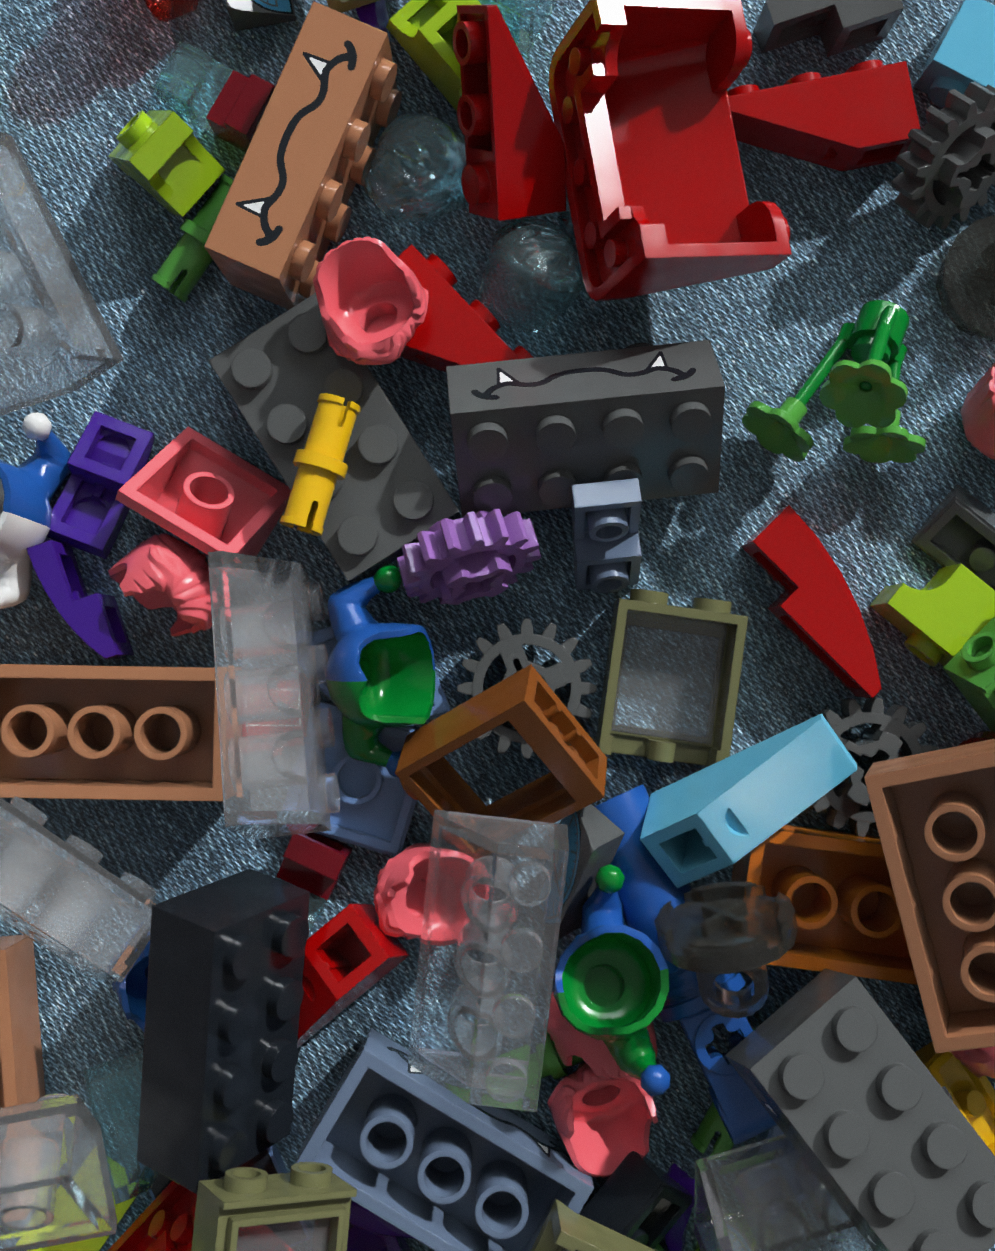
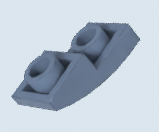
(606, 535)

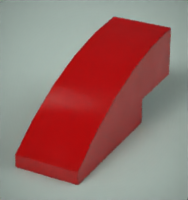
(816, 600)

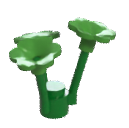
(857, 391)

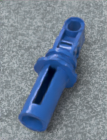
(642, 897)

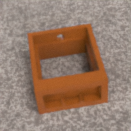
(542, 721)

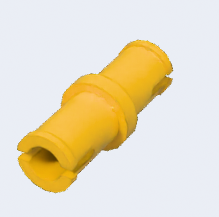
(320, 464)

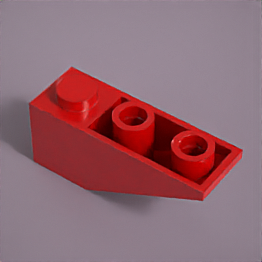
(833, 119)
(509, 135)
(452, 328)
(343, 964)

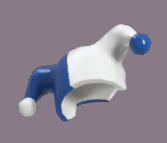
(27, 507)

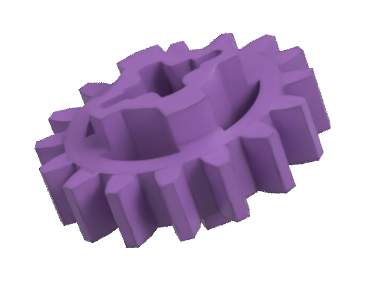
(468, 557)

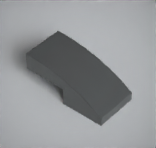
(839, 22)

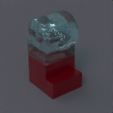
(213, 94)
(316, 866)

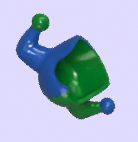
(377, 670)
(614, 983)

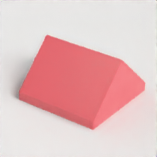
(207, 496)

